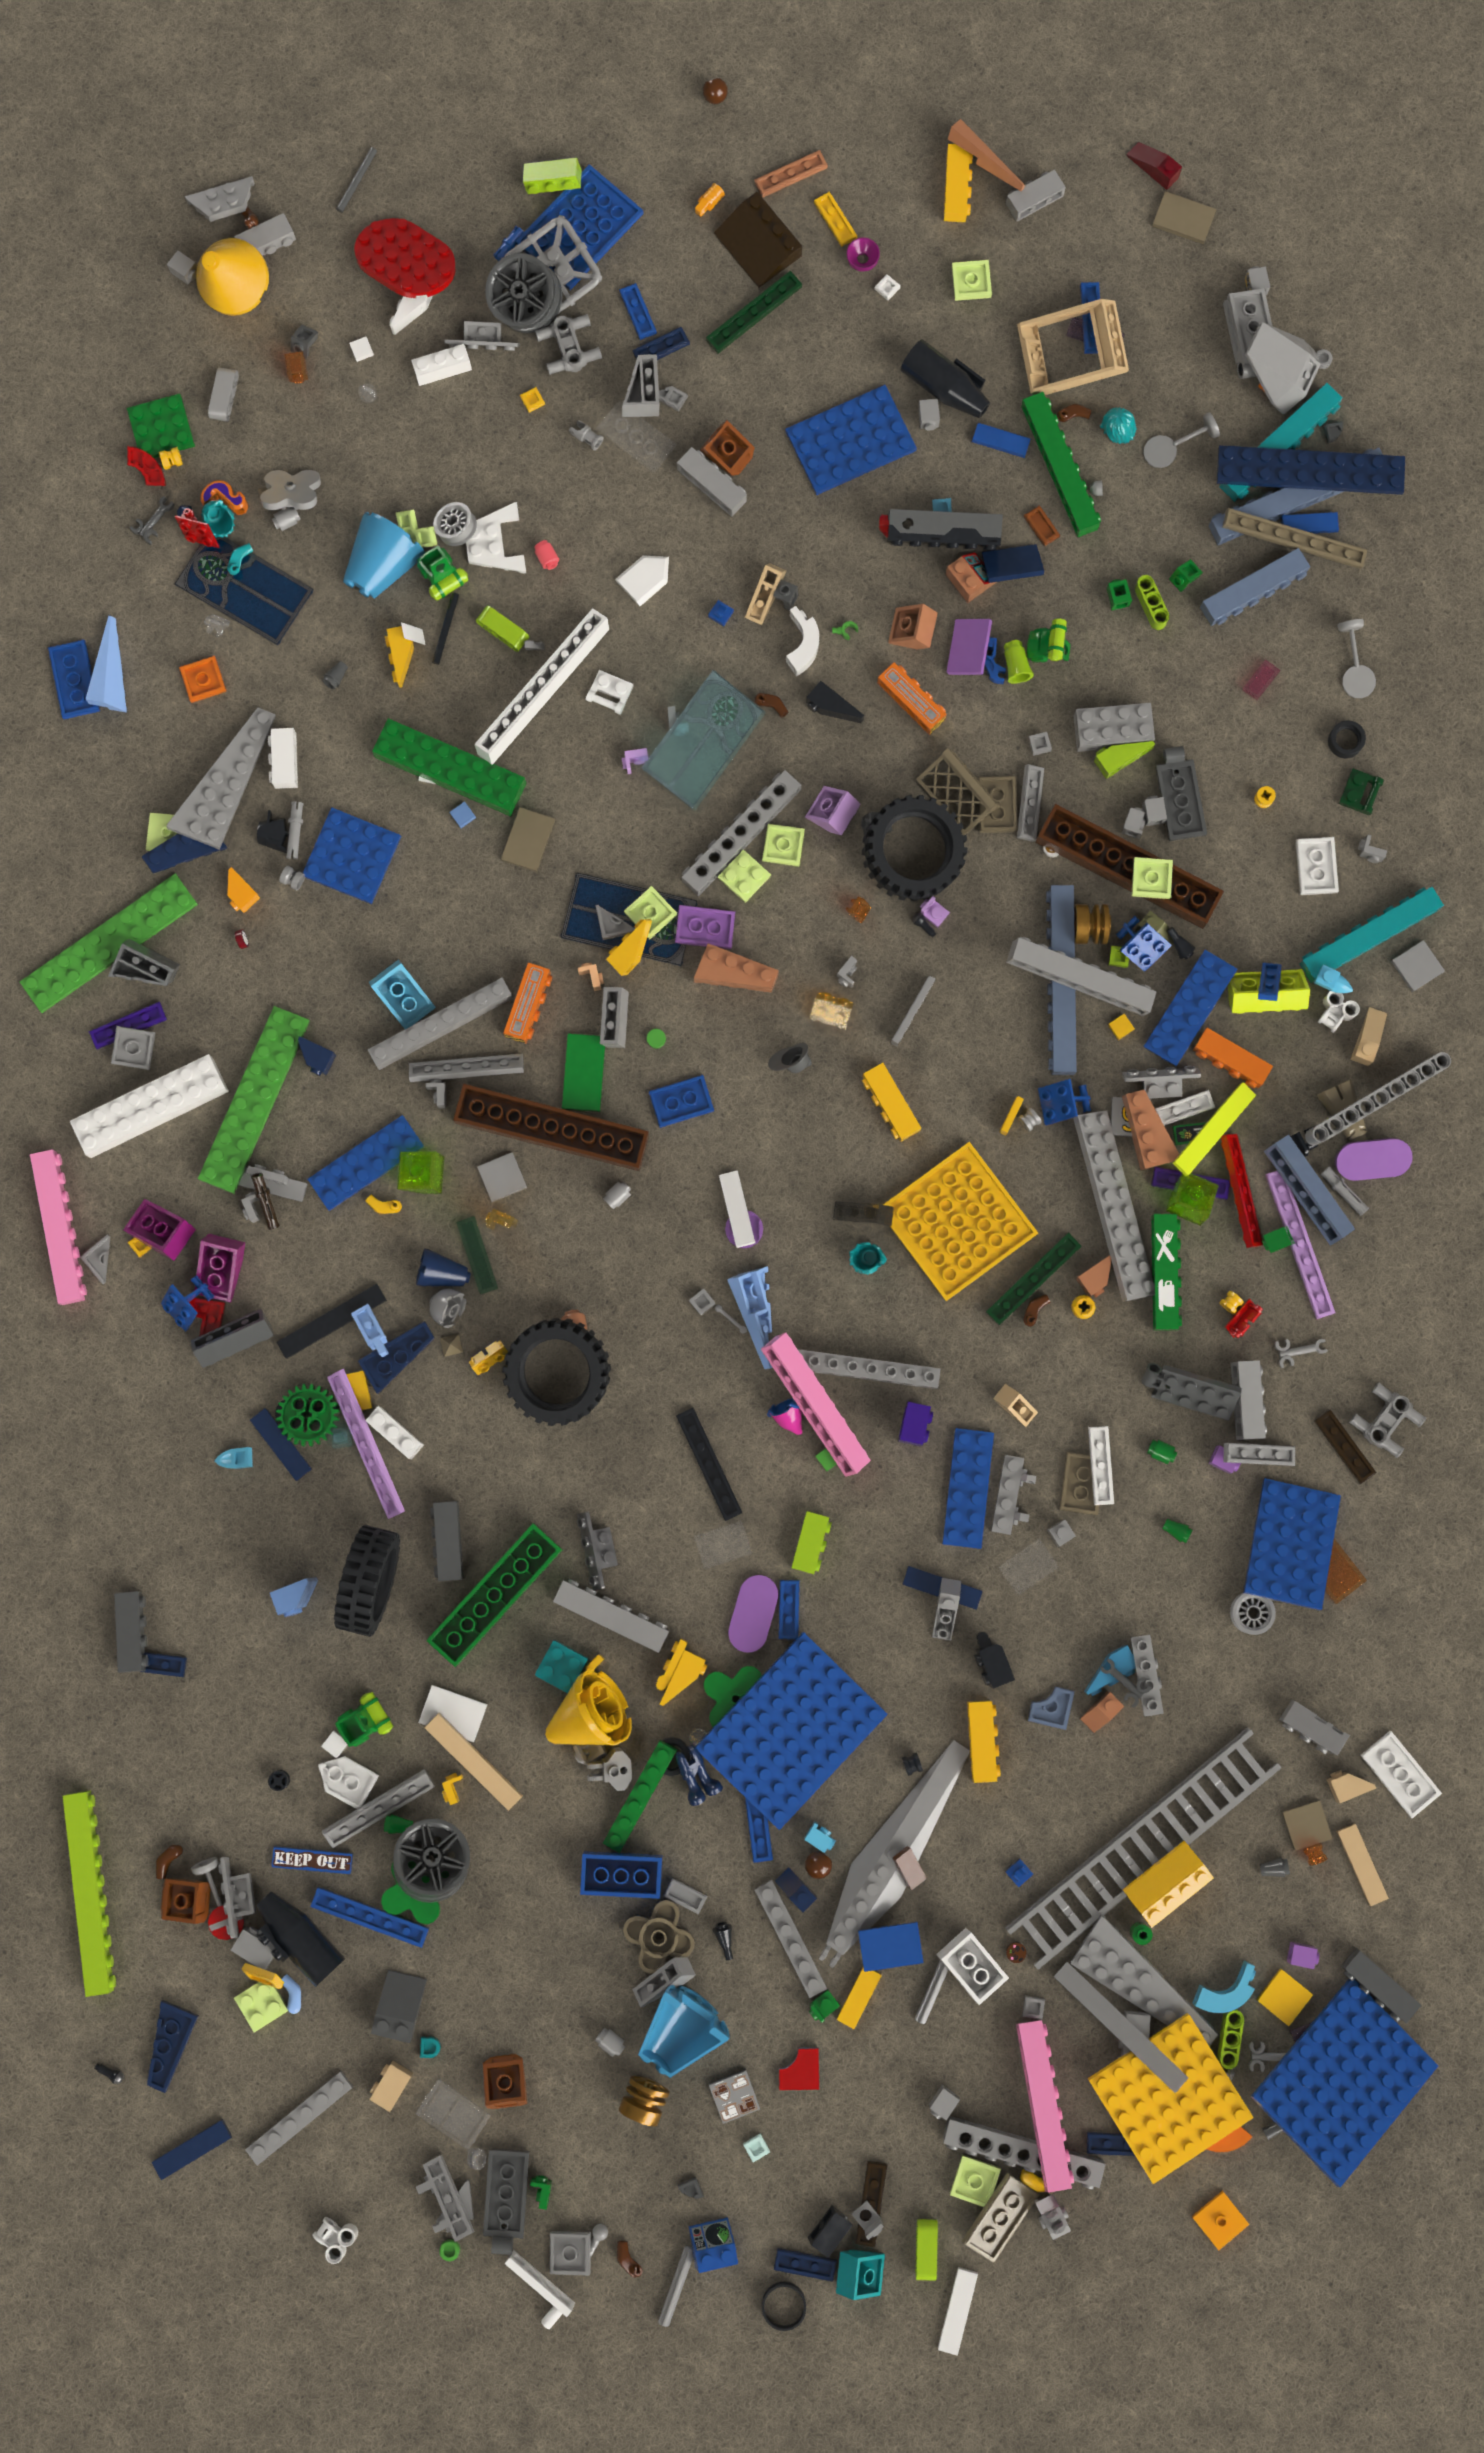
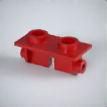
(1238, 1324)

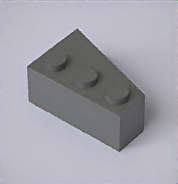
(143, 964)

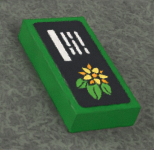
(1185, 1133)

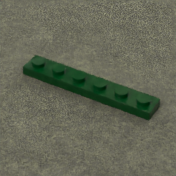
(754, 312)
(1033, 1279)

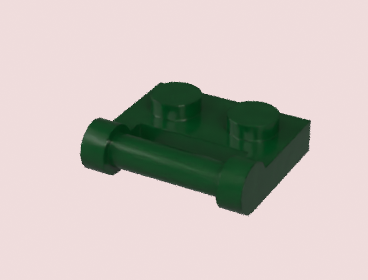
(1355, 788)

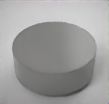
(1325, 358)

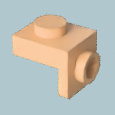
(597, 978)

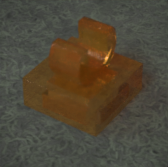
(859, 909)

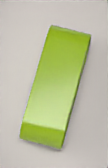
(1152, 593)
(503, 628)
(1230, 2047)
(926, 2249)

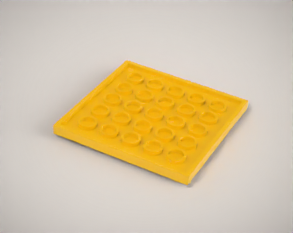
(958, 1221)
(1164, 2125)

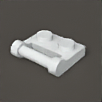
(611, 686)

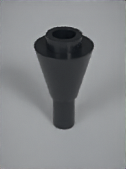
(1183, 947)
(723, 1934)

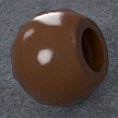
(715, 91)
(818, 1865)

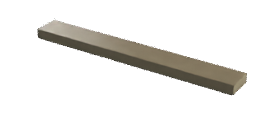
(1294, 538)

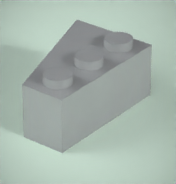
(643, 390)
(1313, 1728)

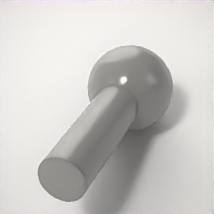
(599, 2233)

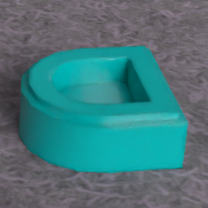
(429, 2047)

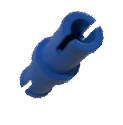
(508, 243)

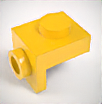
(449, 1793)

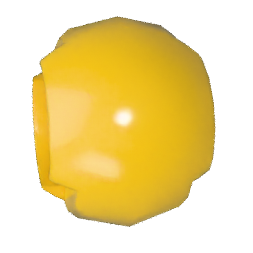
(1078, 1311)

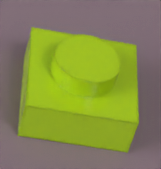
(1117, 958)

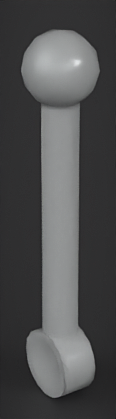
(718, 1308)

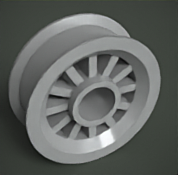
(455, 524)
(1253, 1630)

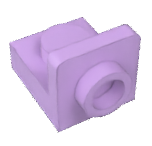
(637, 756)
(934, 911)

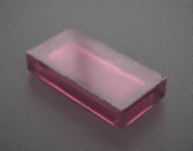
(1261, 680)

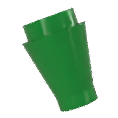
(1178, 1530)
(395, 1824)

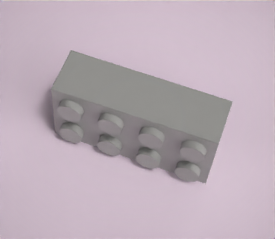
(1113, 726)

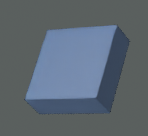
(462, 814)

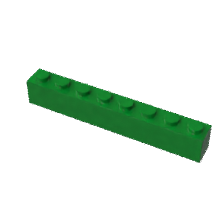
(1060, 464)

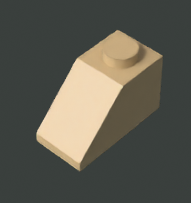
(1015, 1405)
(1346, 1786)

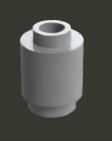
(285, 518)
(617, 1194)
(610, 2042)

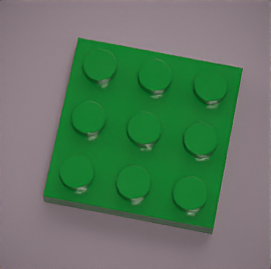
(161, 425)

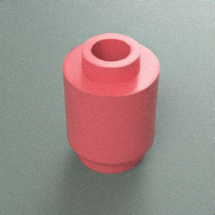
(546, 555)

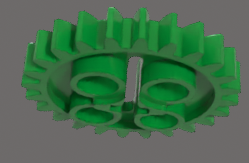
(290, 1413)

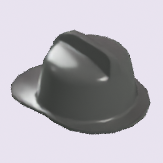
(791, 1058)

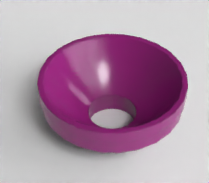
(866, 247)

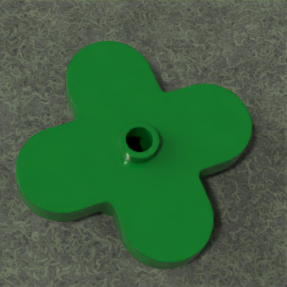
(723, 1688)
(397, 1901)

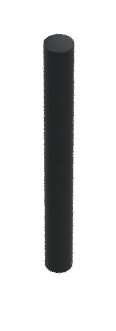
(445, 628)

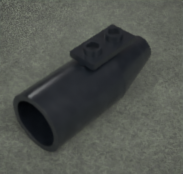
(947, 381)
(295, 1936)

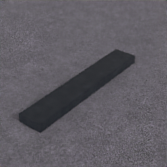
(329, 1322)
(709, 1464)

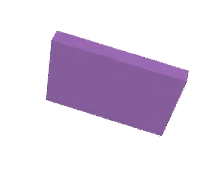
(969, 646)
(704, 926)

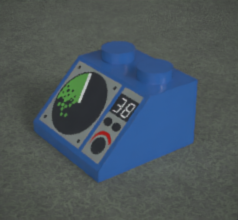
(713, 2245)

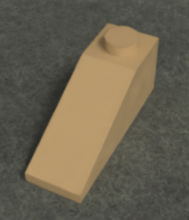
(764, 593)
(1369, 1037)

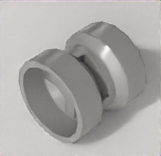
(292, 878)

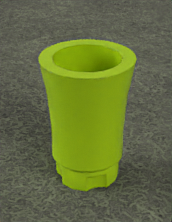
(1017, 662)

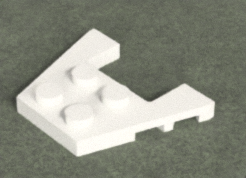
(486, 544)

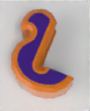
(222, 490)

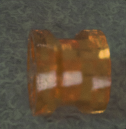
(1315, 1854)

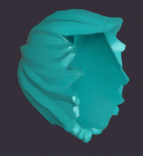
(1119, 425)
(218, 517)
(866, 1258)

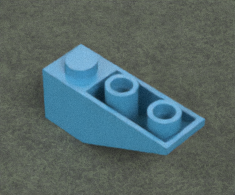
(1123, 1662)

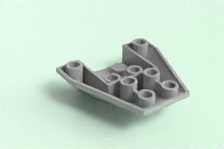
(1282, 365)

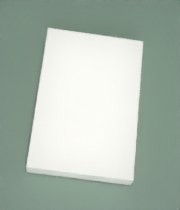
(1317, 866)
(460, 1711)

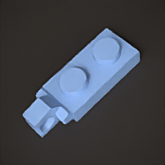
(370, 1329)

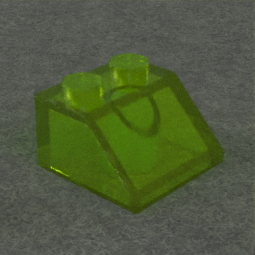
(421, 1172)
(1192, 1198)

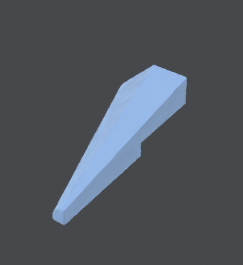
(106, 683)
(750, 1295)

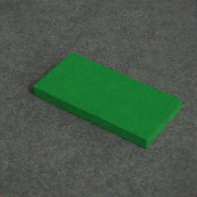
(583, 1073)

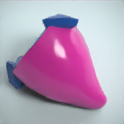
(787, 1415)

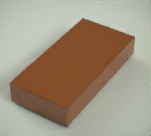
(1041, 526)

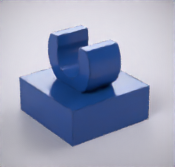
(721, 613)
(1019, 1872)

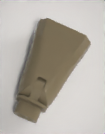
(1337, 1099)

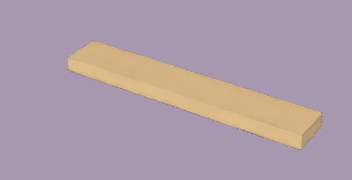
(473, 1761)

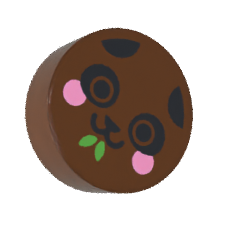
(1016, 1952)

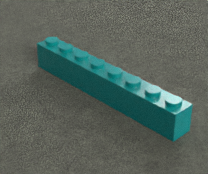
(1295, 428)
(1373, 933)

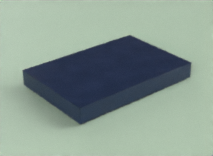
(1012, 563)

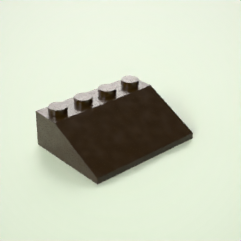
(759, 240)

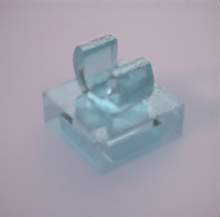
(341, 1438)

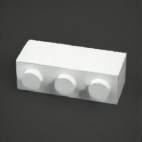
(441, 364)
(283, 758)
(394, 1432)

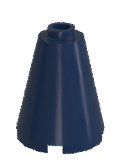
(440, 1271)

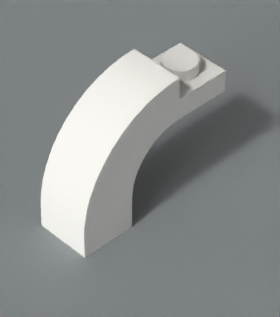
(805, 654)

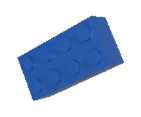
(621, 1874)

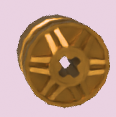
(1091, 924)
(642, 2106)

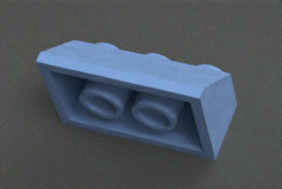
(293, 1597)

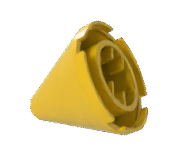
(232, 276)
(591, 1713)

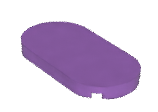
(1373, 1159)
(753, 1613)

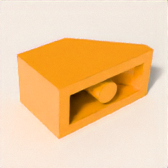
(239, 892)

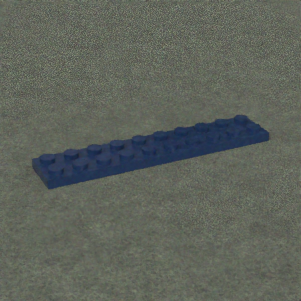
(1311, 470)

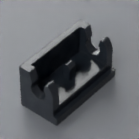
(829, 2231)

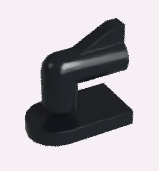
(1299, 1141)

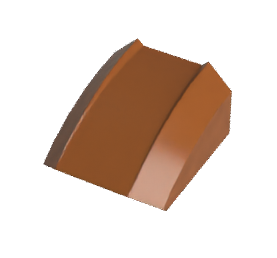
(728, 449)
(185, 1900)
(504, 2082)

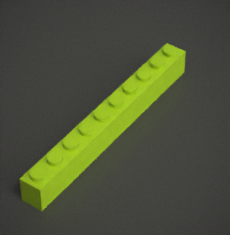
(88, 1893)

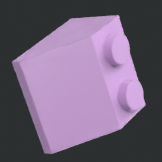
(833, 810)

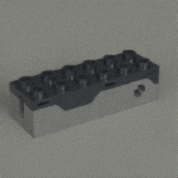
(942, 528)

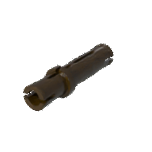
(262, 1194)

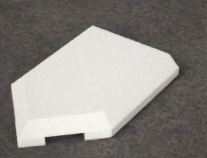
(644, 577)
(347, 1780)

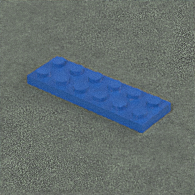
(1190, 1008)
(365, 1163)
(968, 1488)

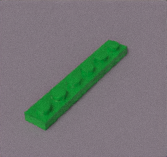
(639, 1796)

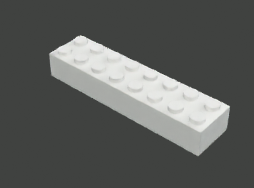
(149, 1106)

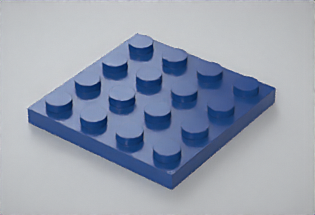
(351, 855)

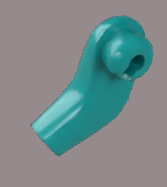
(236, 558)

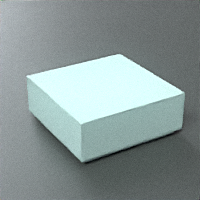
(756, 2147)

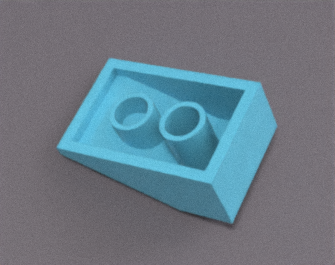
(402, 994)

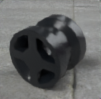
(912, 1764)
(275, 1780)

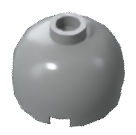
(446, 1306)

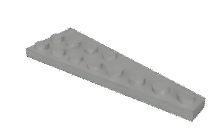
(215, 799)
(1120, 1967)

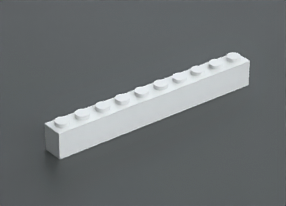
(542, 686)

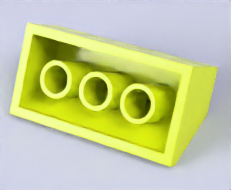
(1292, 992)

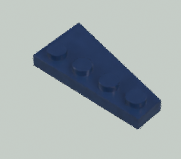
(177, 851)
(401, 1353)
(172, 2036)

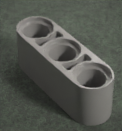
(223, 394)

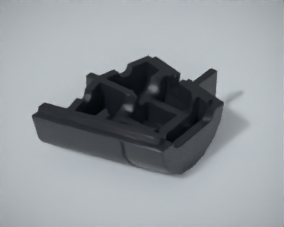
(272, 833)

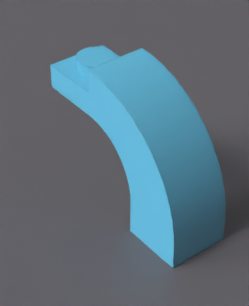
(1228, 1999)

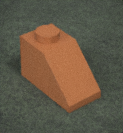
(1095, 1278)
(1102, 1712)

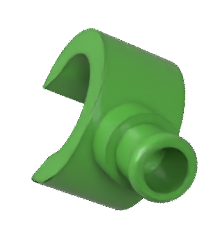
(841, 630)

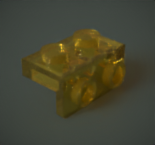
(831, 1010)

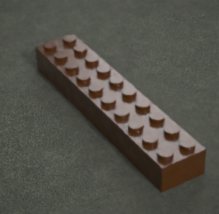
(1114, 858)
(551, 1127)

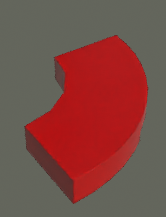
(147, 465)

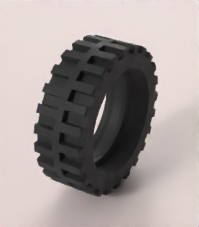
(941, 820)
(527, 1400)
(367, 1580)

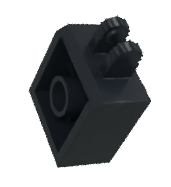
(993, 1661)

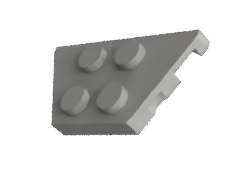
(222, 200)

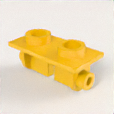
(482, 1363)

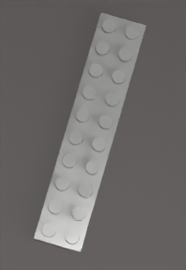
(1114, 1206)

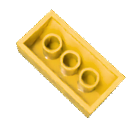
(1168, 1884)

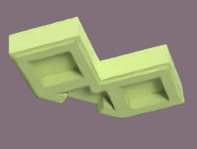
(424, 536)

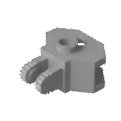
(611, 1767)
(1052, 2216)

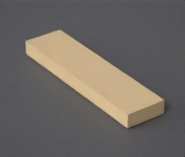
(1362, 1864)

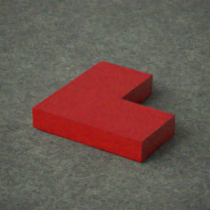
(210, 1312)

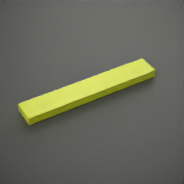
(1214, 1129)

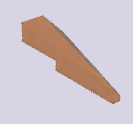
(965, 138)

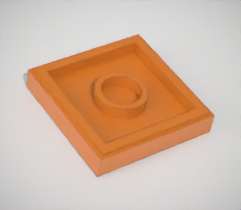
(202, 679)

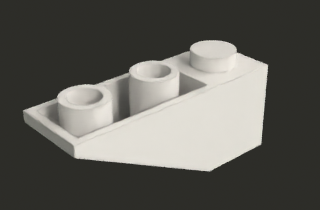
(407, 311)

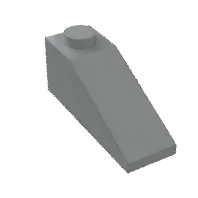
(674, 1972)

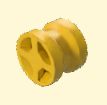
(1263, 801)
(1231, 1302)

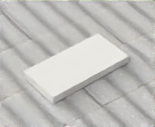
(1401, 1774)

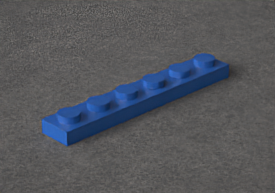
(370, 1917)

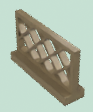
(968, 779)

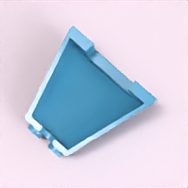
(379, 555)
(682, 2031)

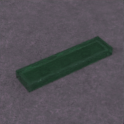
(477, 1255)

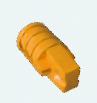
(709, 199)

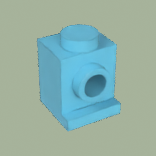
(820, 1838)

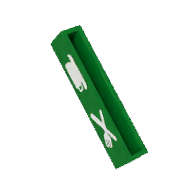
(1165, 1272)

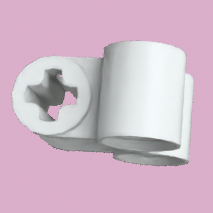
(1336, 1013)
(335, 2238)

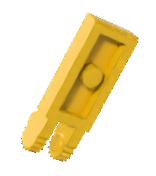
(671, 1665)

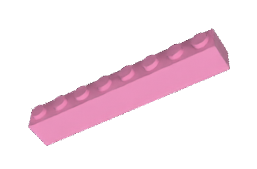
(57, 1227)
(815, 1404)
(1043, 2106)

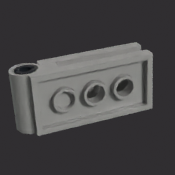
(1243, 316)

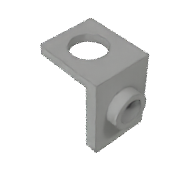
(871, 2227)

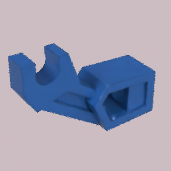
(991, 667)

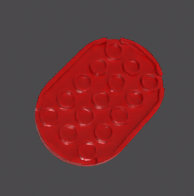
(405, 258)

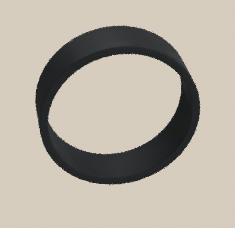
(783, 2327)

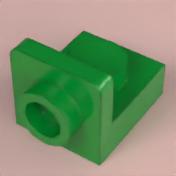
(1185, 575)
(823, 2006)
(544, 2193)

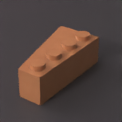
(733, 970)
(1148, 1132)

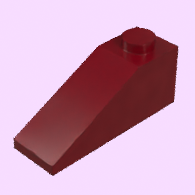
(1155, 164)

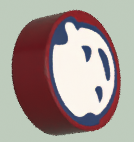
(241, 939)

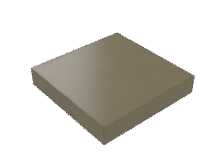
(1307, 1825)

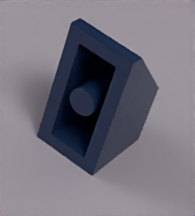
(316, 1057)
(796, 1889)

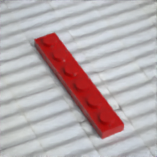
(1241, 1189)

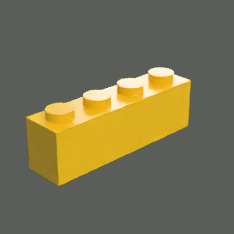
(956, 184)
(891, 1102)
(982, 1741)

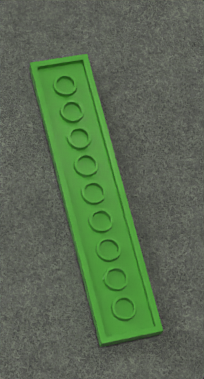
(100, 947)
(253, 1100)

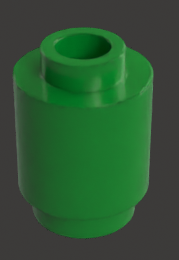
(1162, 1451)
(1135, 1930)

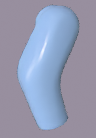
(294, 1992)

